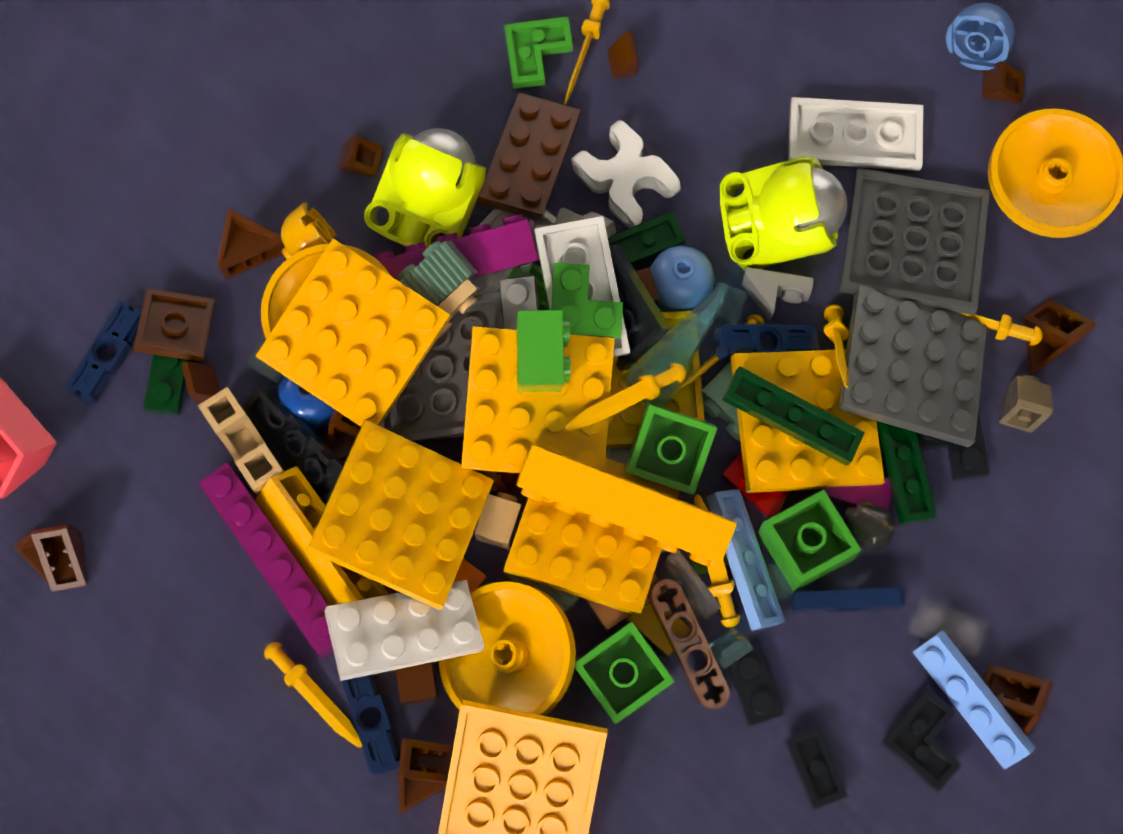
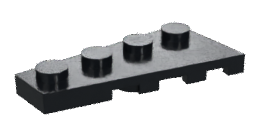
(293, 441)

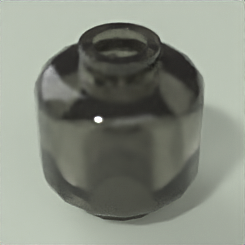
(870, 525)

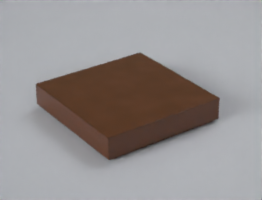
(174, 325)

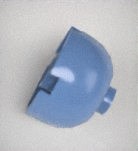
(981, 35)
(682, 278)

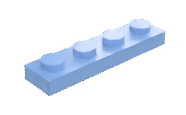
(747, 562)
(974, 700)

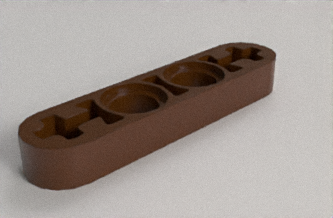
(693, 640)

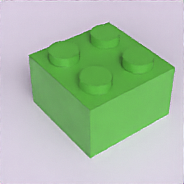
(540, 351)
(670, 448)
(809, 540)
(623, 672)

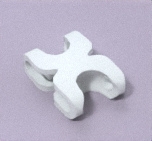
(625, 174)

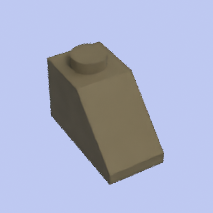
(1026, 403)

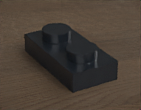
(755, 688)
(816, 768)

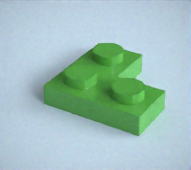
(531, 41)
(585, 315)

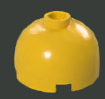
(304, 230)

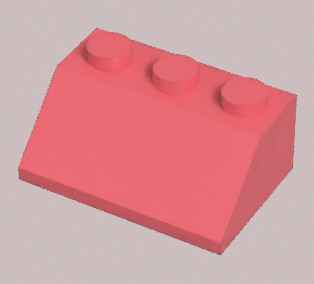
(23, 442)

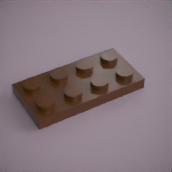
(529, 157)

